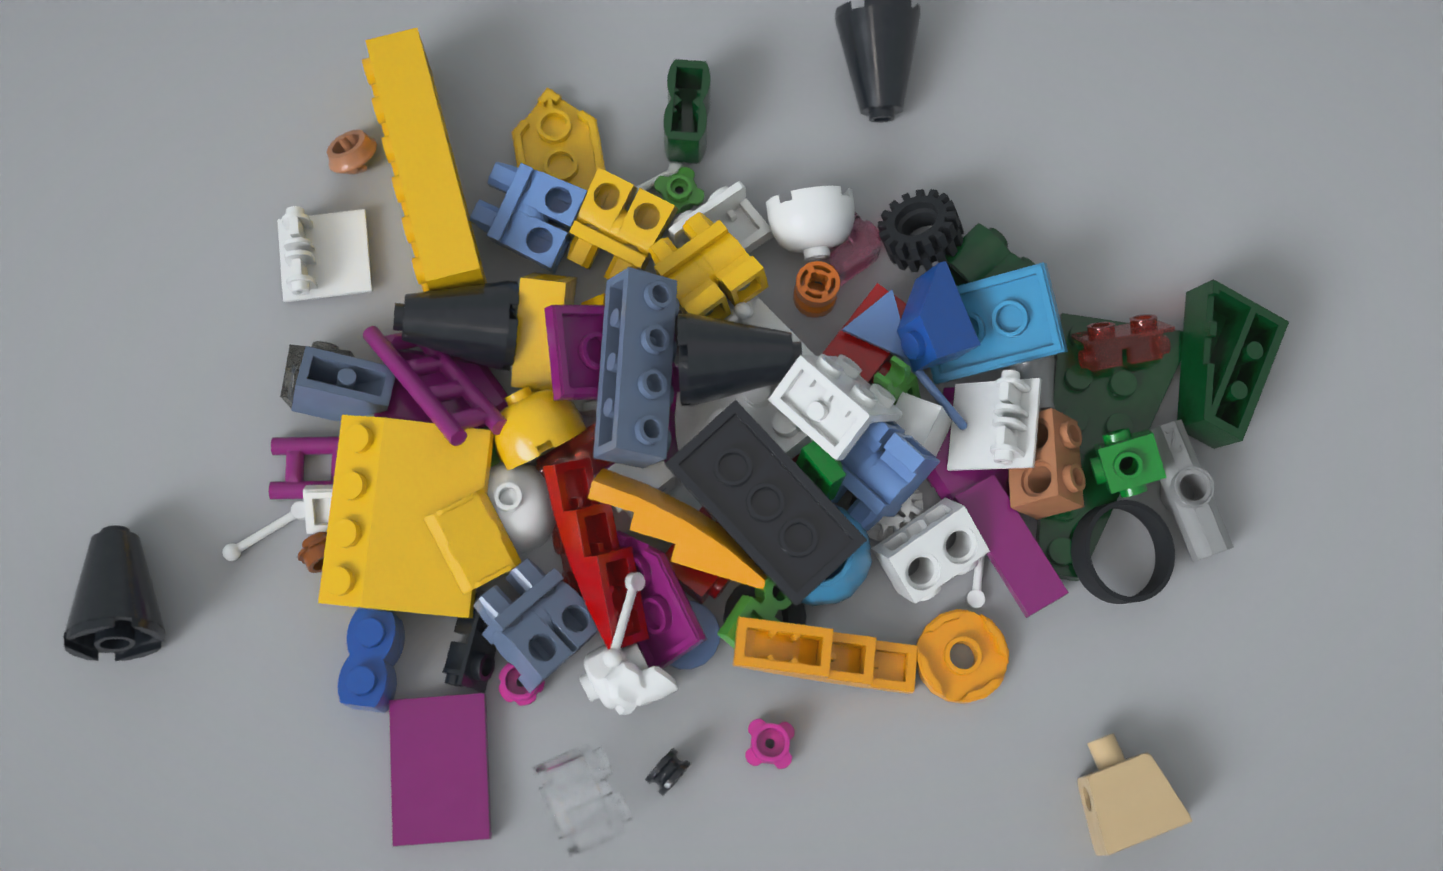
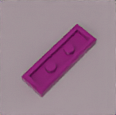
(1012, 547)

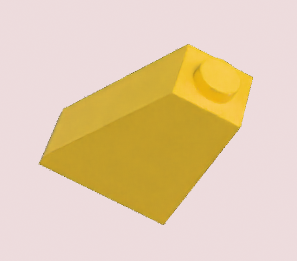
(531, 356)

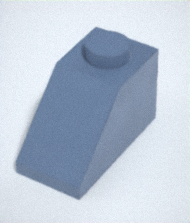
(340, 386)

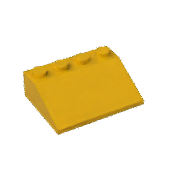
(377, 535)

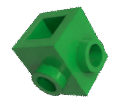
(1144, 464)

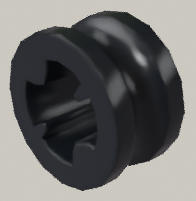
(667, 771)

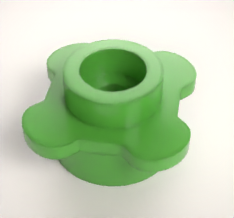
(682, 179)

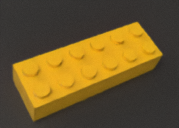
(422, 162)

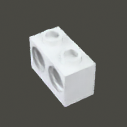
(926, 539)

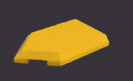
(559, 141)

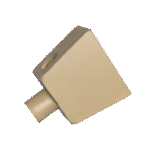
(1127, 799)

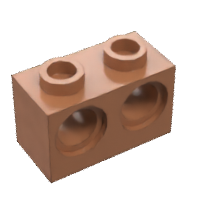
(1057, 478)

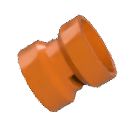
(811, 297)

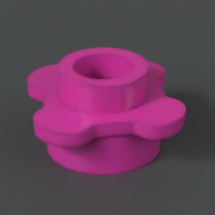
(780, 734)

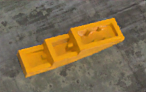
(697, 538)
(824, 655)

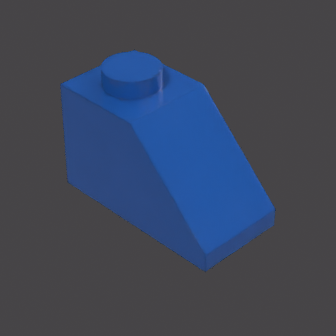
(935, 321)

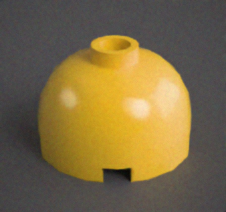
(535, 425)

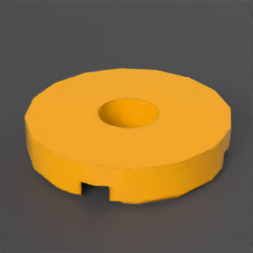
(987, 646)

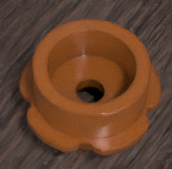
(313, 552)

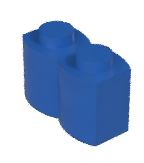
(374, 648)

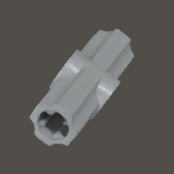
(1197, 519)

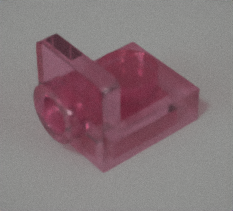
(853, 258)

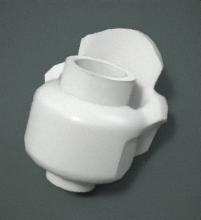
(627, 684)

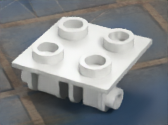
(323, 254)
(999, 424)

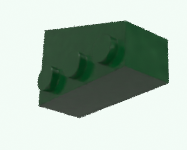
(1224, 362)

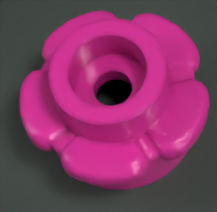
(511, 691)

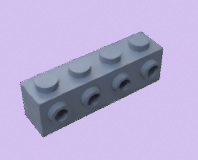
(636, 369)

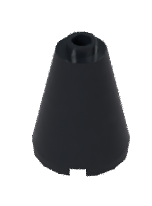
(879, 53)
(464, 322)
(729, 357)
(114, 601)

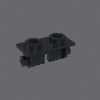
(470, 662)

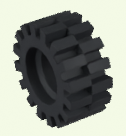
(912, 215)

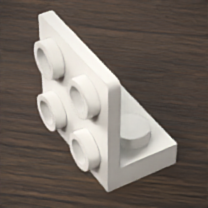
(832, 401)

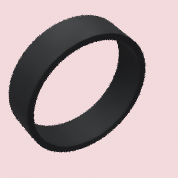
(1162, 543)

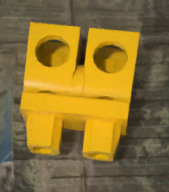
(609, 226)
(709, 268)

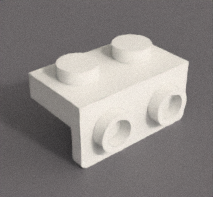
(735, 213)

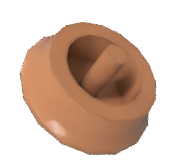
(350, 152)

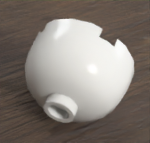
(812, 220)
(522, 505)

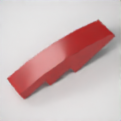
(594, 550)

